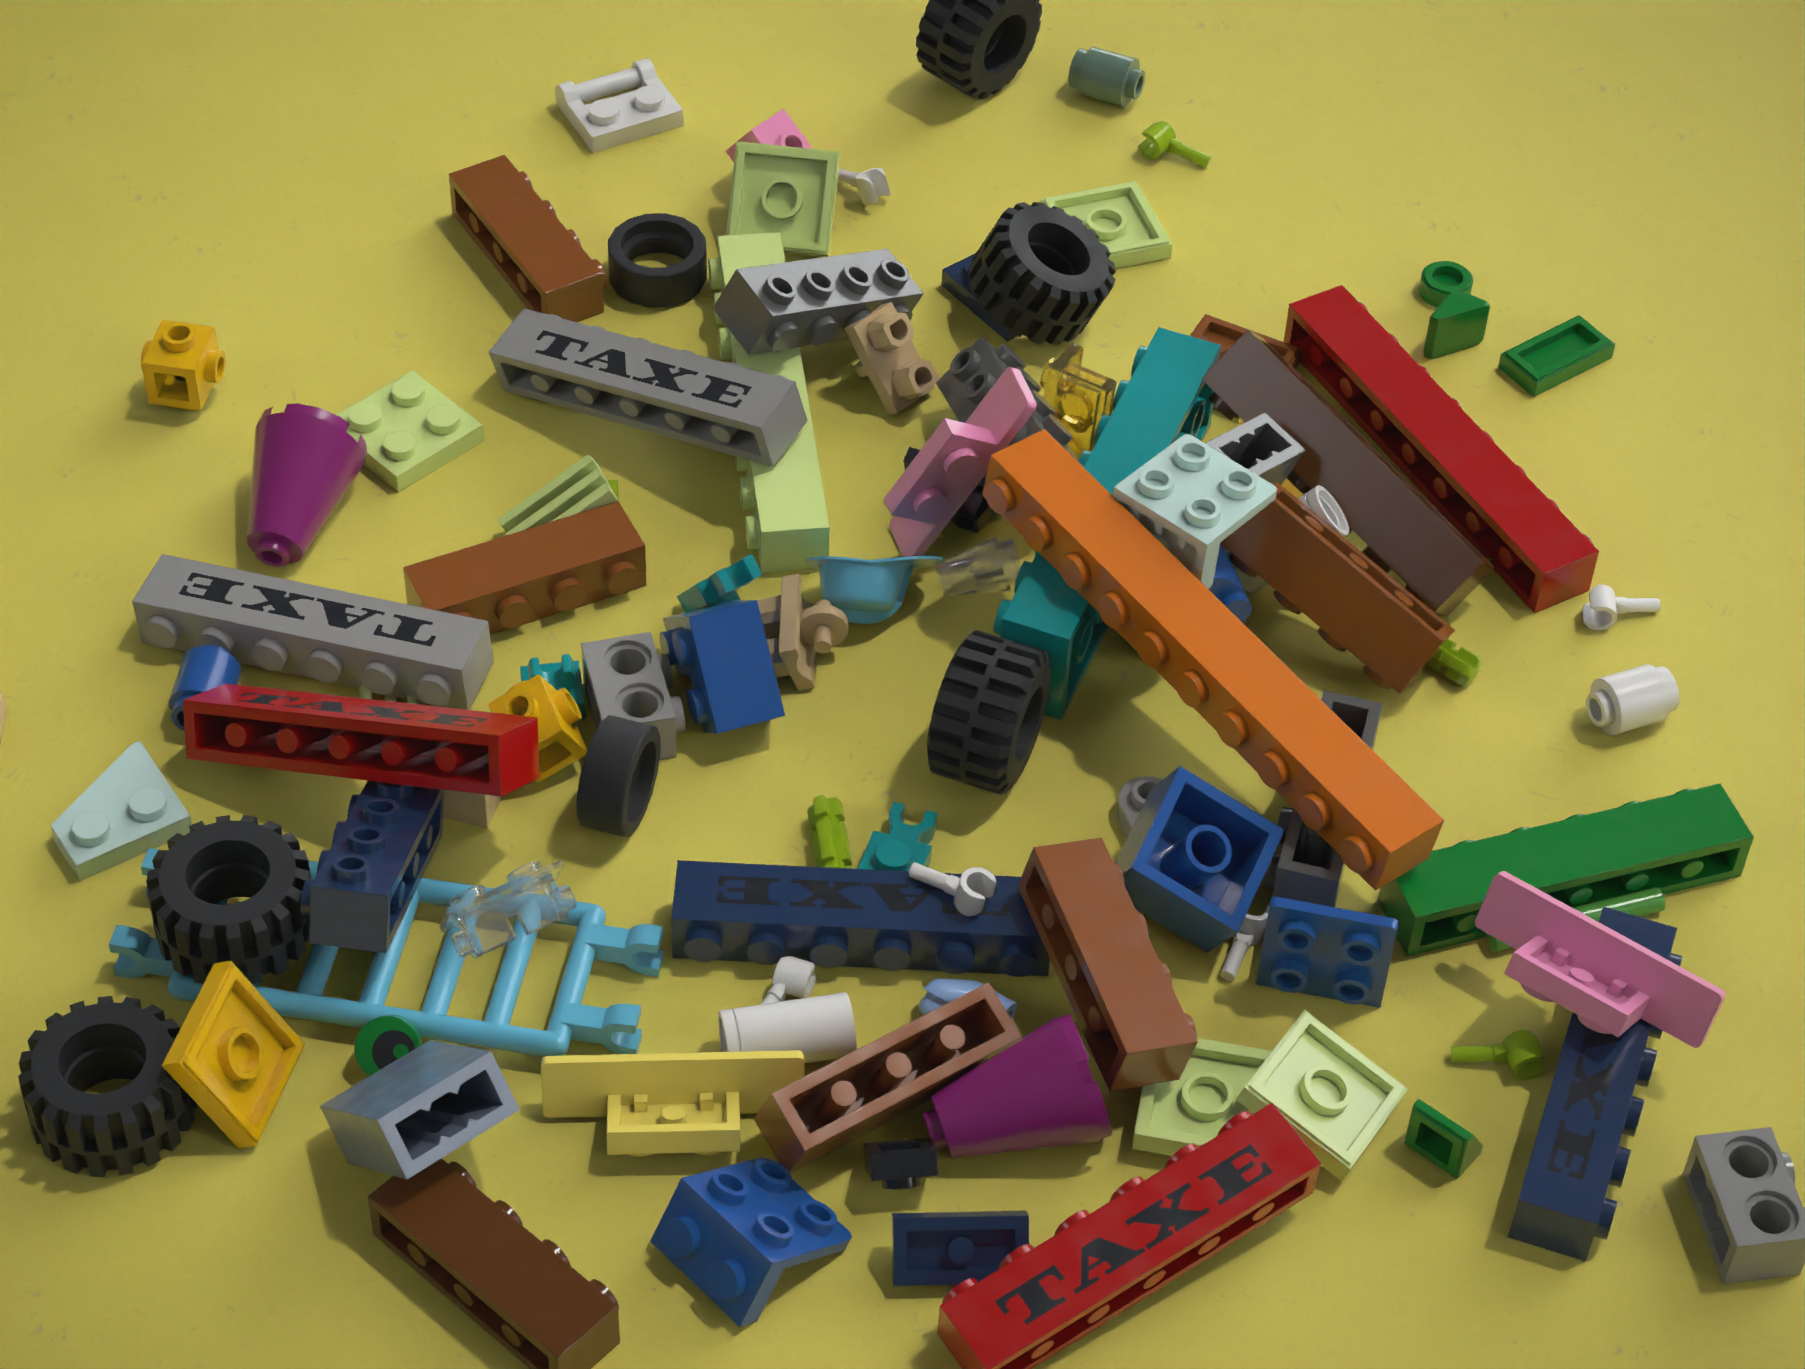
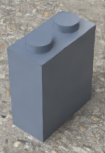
(419, 1108)

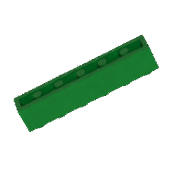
(1578, 860)

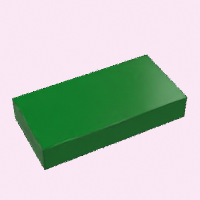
(1556, 355)

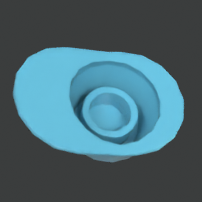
(867, 588)

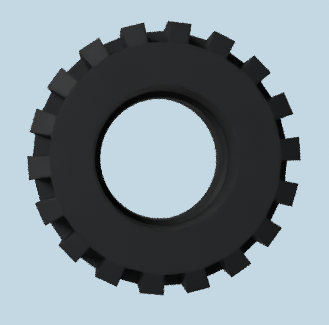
(977, 42)
(1042, 273)
(988, 712)
(222, 864)
(114, 1126)

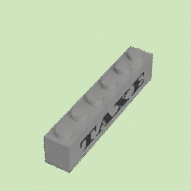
(649, 386)
(315, 631)

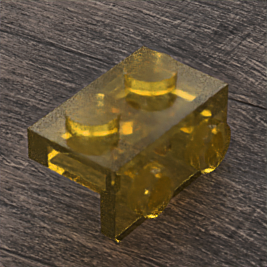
(1077, 396)

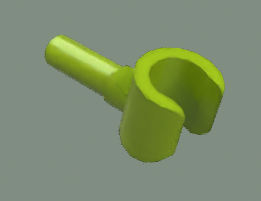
(1163, 138)
(1519, 1049)

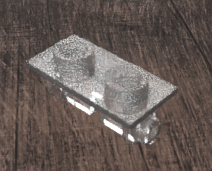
(484, 914)

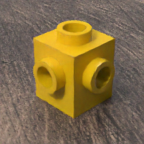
(182, 365)
(557, 717)

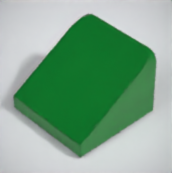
(1456, 324)
(1441, 1139)

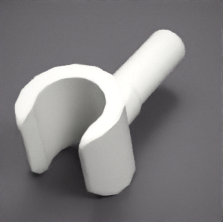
(870, 184)
(1604, 607)
(968, 890)
(1250, 933)
(793, 978)

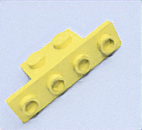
(667, 1098)

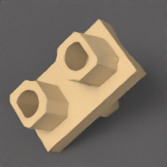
(891, 358)
(801, 631)

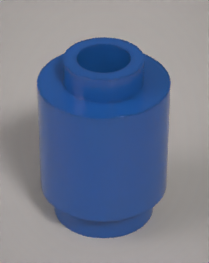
(200, 671)

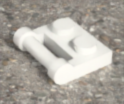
(624, 116)

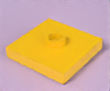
(234, 1054)

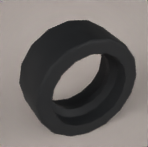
(657, 235)
(618, 776)

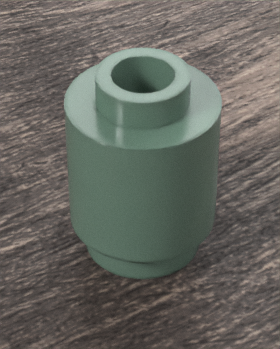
(1106, 76)

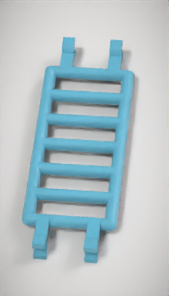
(593, 940)

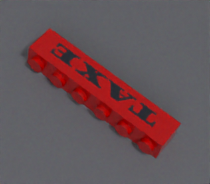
(362, 739)
(1130, 1245)

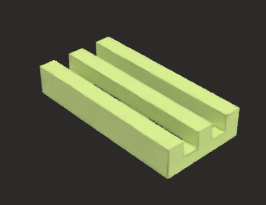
(557, 497)

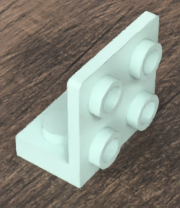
(1193, 501)

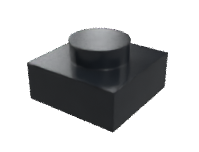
(900, 1162)

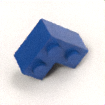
(727, 664)

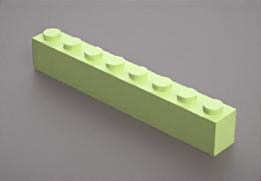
(787, 498)

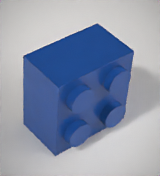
(1196, 859)

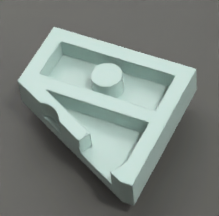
(120, 815)

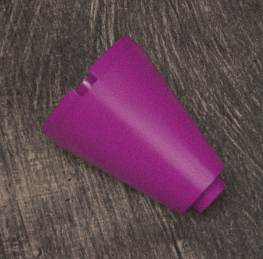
(298, 479)
(1022, 1098)

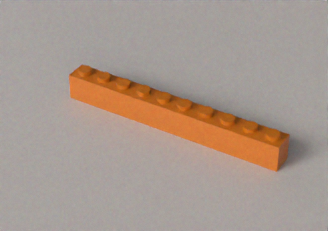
(1213, 660)

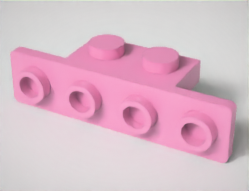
(955, 463)
(1593, 968)

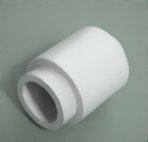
(1632, 698)

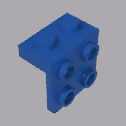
(741, 1229)

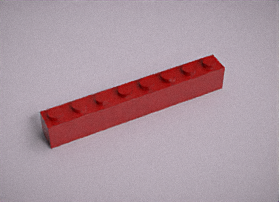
(1441, 449)

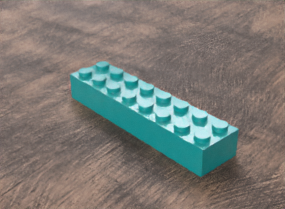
(1148, 415)

